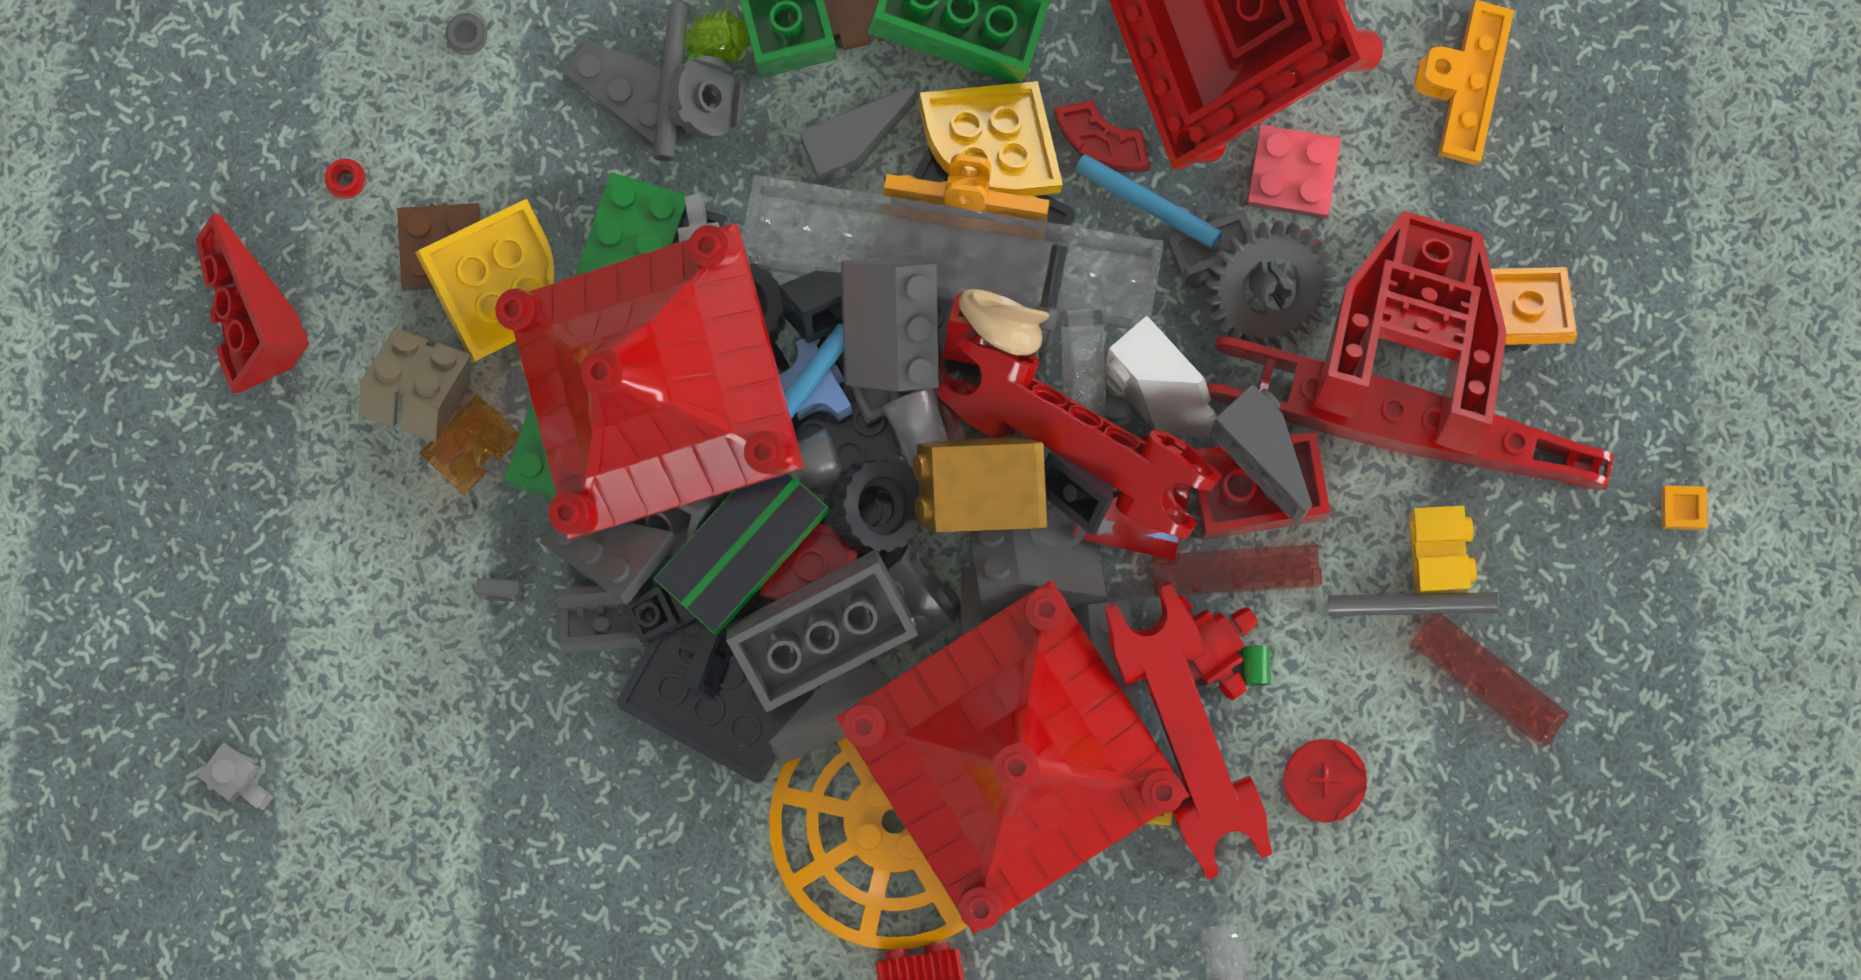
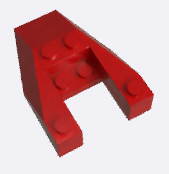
(1429, 292)

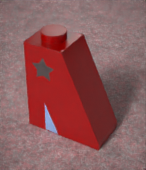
(1127, 534)

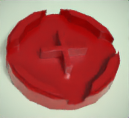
(1325, 780)

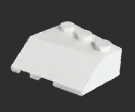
(1159, 382)

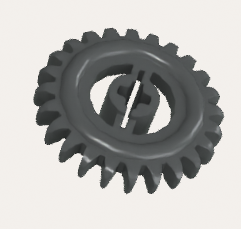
(1283, 303)

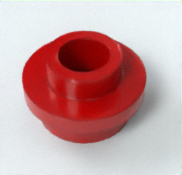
(342, 167)

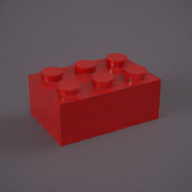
(1243, 507)

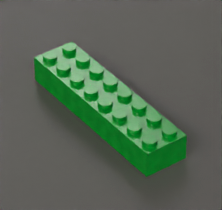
(628, 223)

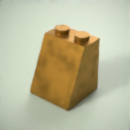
(981, 484)

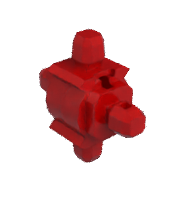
(1221, 647)

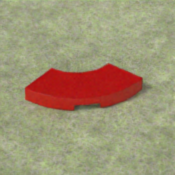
(1096, 137)

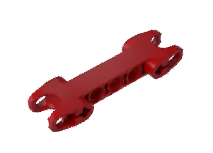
(1137, 468)
(1161, 659)

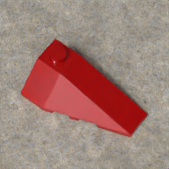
(255, 318)

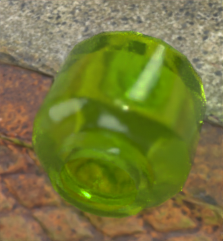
(717, 35)

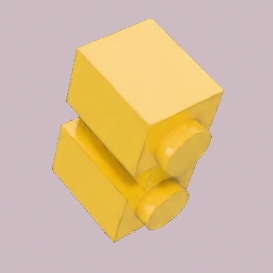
(1440, 550)

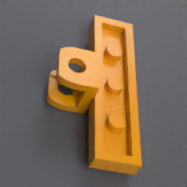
(1468, 80)
(967, 190)

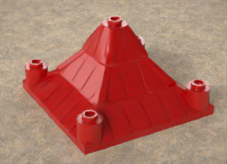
(1234, 63)
(652, 382)
(1012, 756)

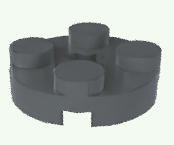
(687, 102)

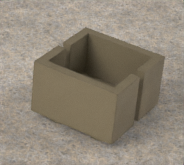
(426, 376)

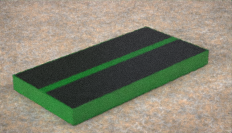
(740, 548)

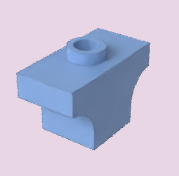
(827, 394)

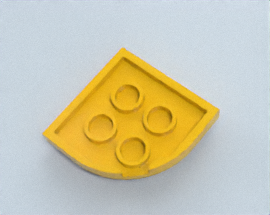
(997, 124)
(481, 264)

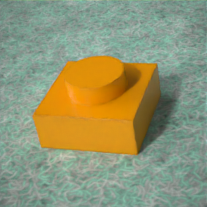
(1684, 507)

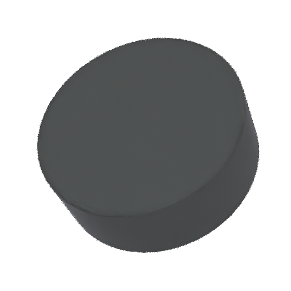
(466, 34)

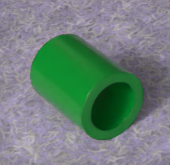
(1256, 665)

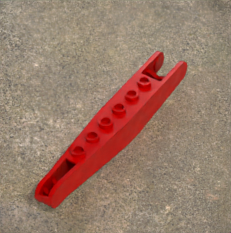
(1408, 419)

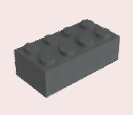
(821, 631)

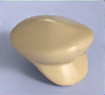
(1003, 321)

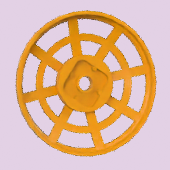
(870, 843)

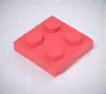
(1294, 171)

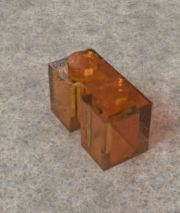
(469, 442)

